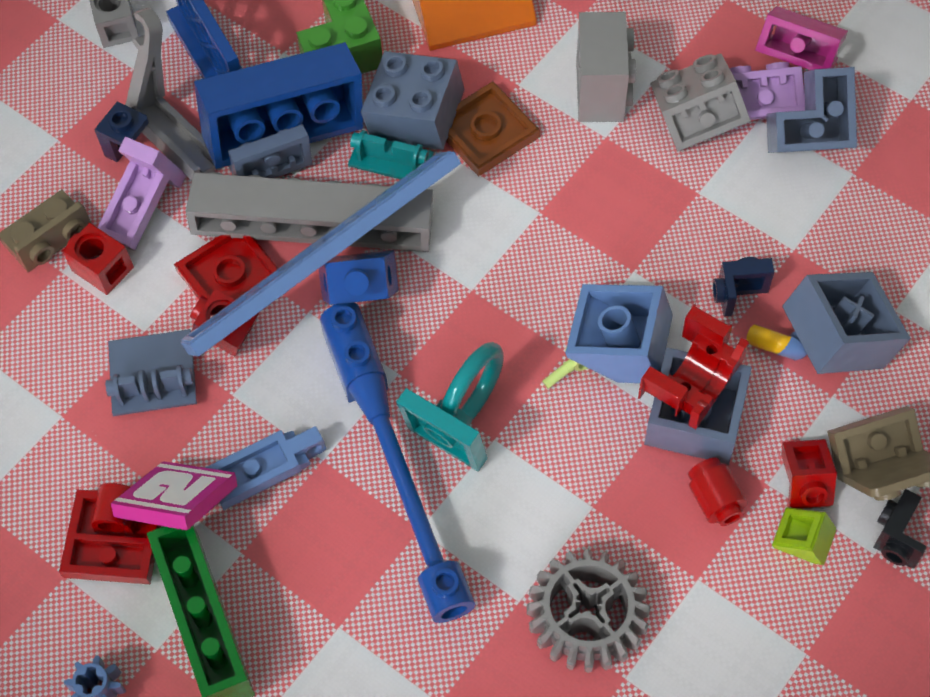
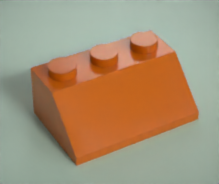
(463, 21)

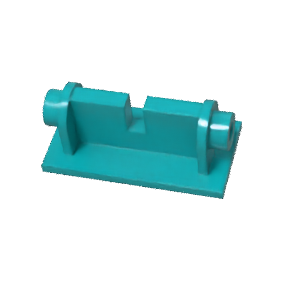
(385, 156)

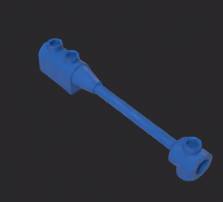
(366, 383)

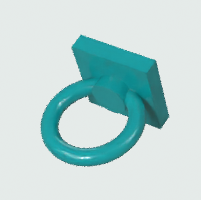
(447, 424)

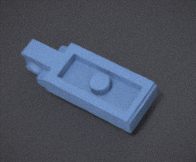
(269, 462)

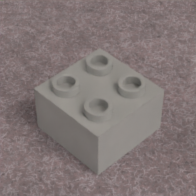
(604, 66)

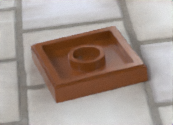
(489, 129)

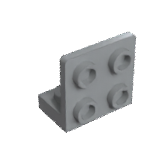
(700, 101)

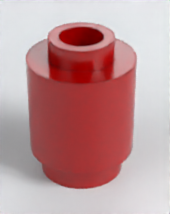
(717, 492)

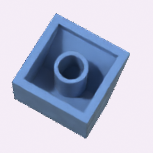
(620, 330)

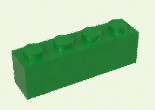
(200, 613)

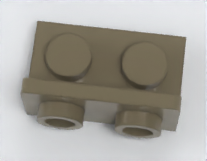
(44, 230)

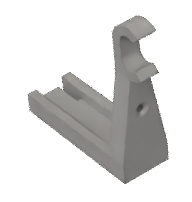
(166, 126)

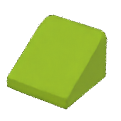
(805, 534)

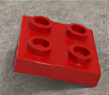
(104, 545)

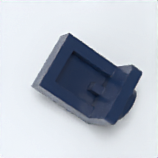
(118, 124)
(741, 278)

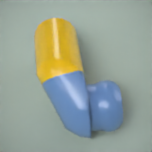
(776, 342)

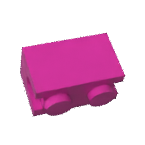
(800, 39)

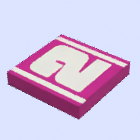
(174, 495)

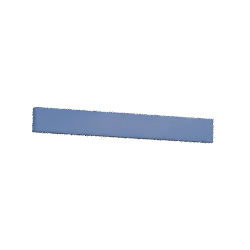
(318, 253)

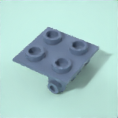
(150, 373)

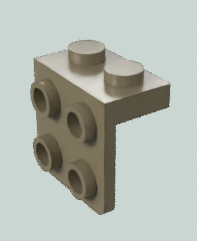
(881, 454)

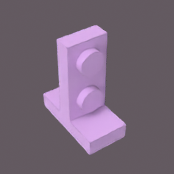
(138, 192)

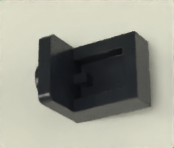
(892, 541)

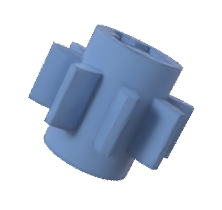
(88, 676)

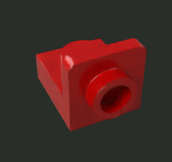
(809, 473)

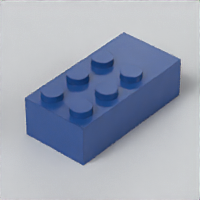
(255, 102)

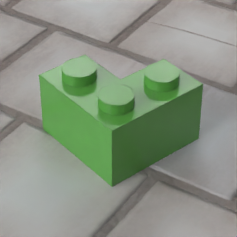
(349, 23)

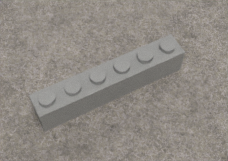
(300, 210)

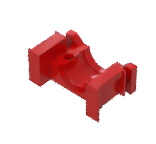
(702, 372)

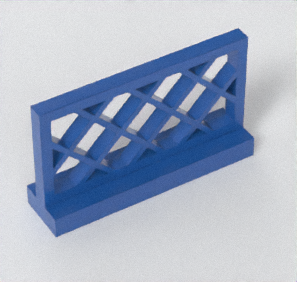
(202, 38)

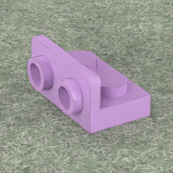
(770, 90)

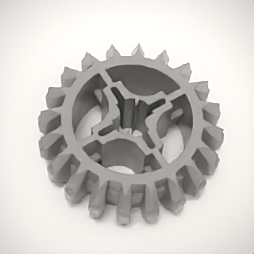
(614, 586)

